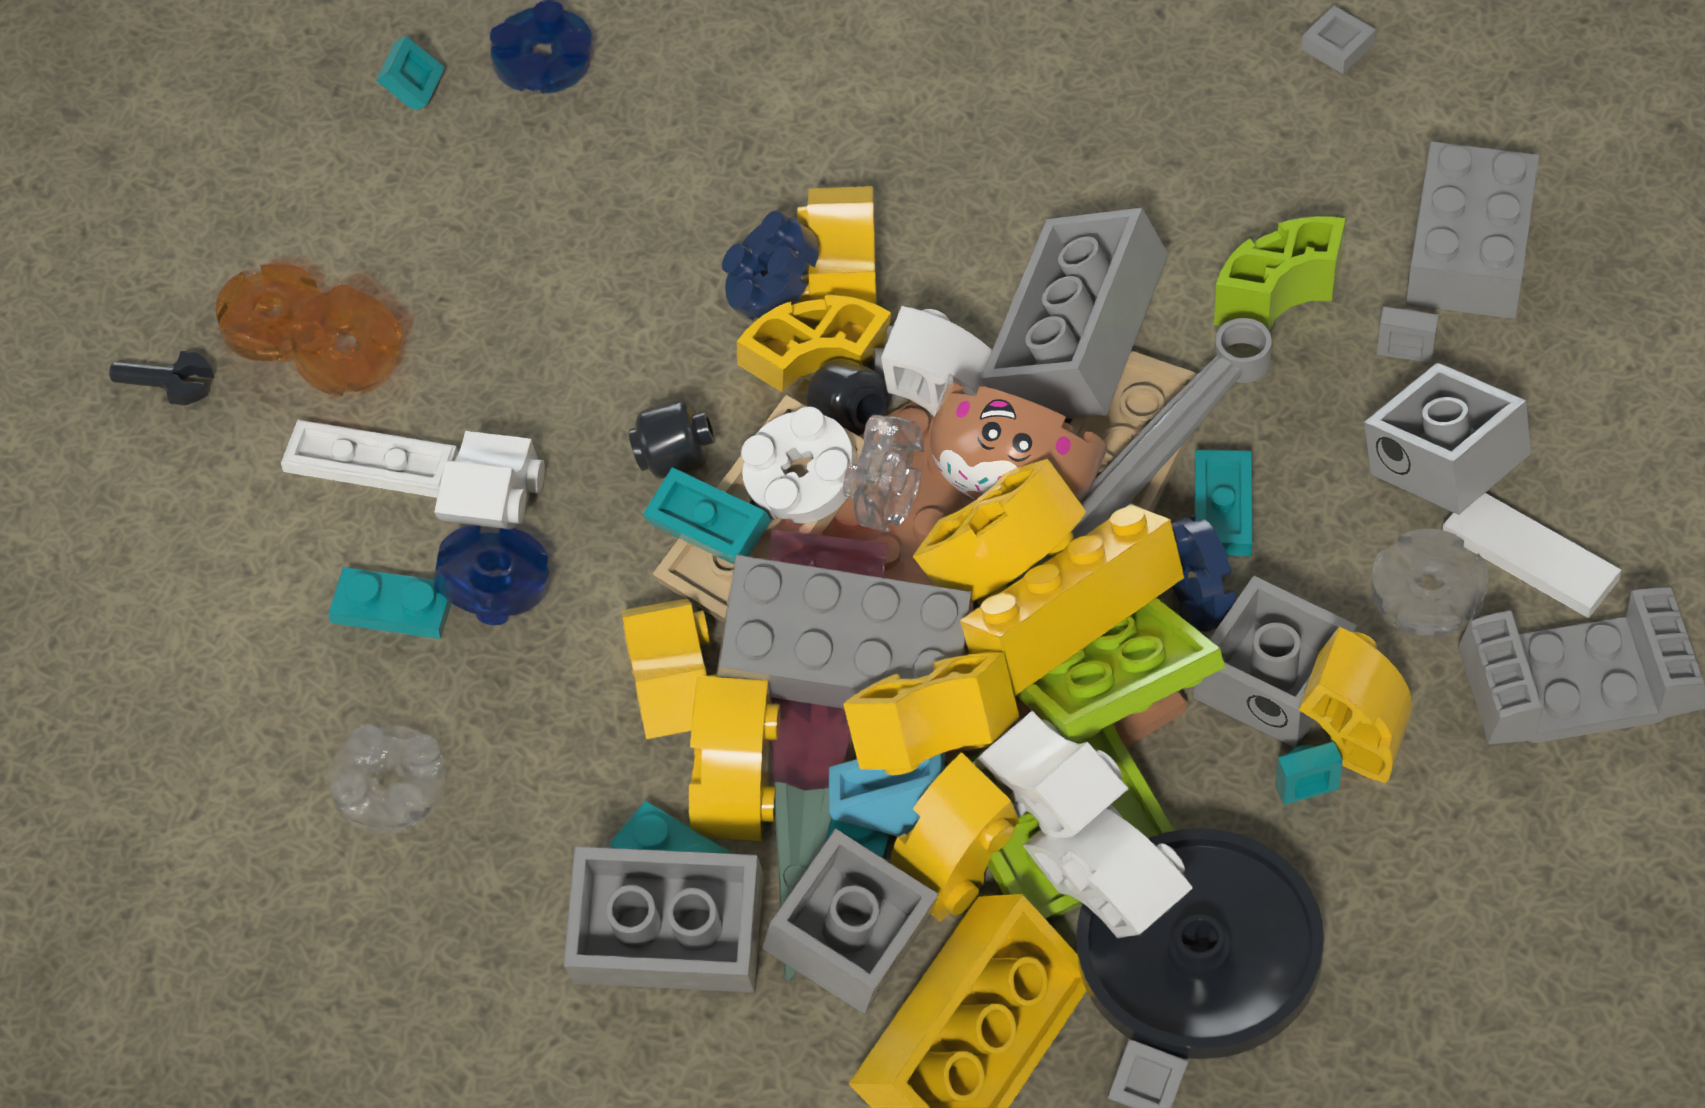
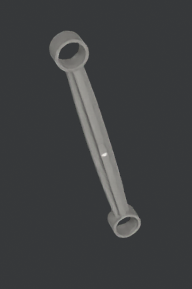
(1172, 425)

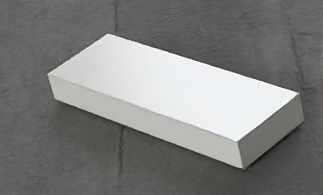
(367, 458)
(1534, 554)

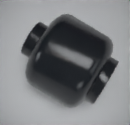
(848, 393)
(671, 438)

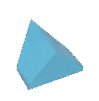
(879, 799)

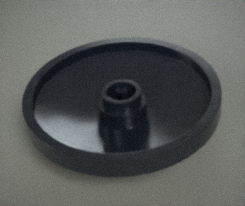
(1220, 963)

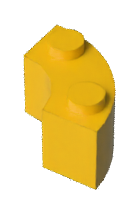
(846, 243)
(806, 335)
(1002, 532)
(665, 662)
(1359, 703)
(909, 720)
(731, 758)
(957, 833)

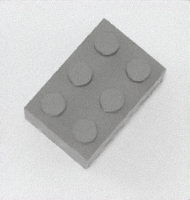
(1472, 230)
(664, 919)

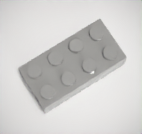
(1078, 312)
(833, 631)

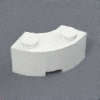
(930, 353)
(489, 481)
(1051, 776)
(1113, 872)

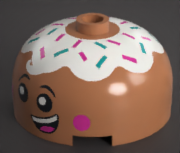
(996, 431)

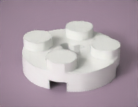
(778, 445)

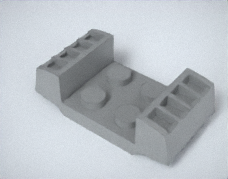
(1582, 674)

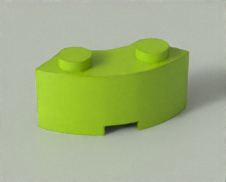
(1281, 270)

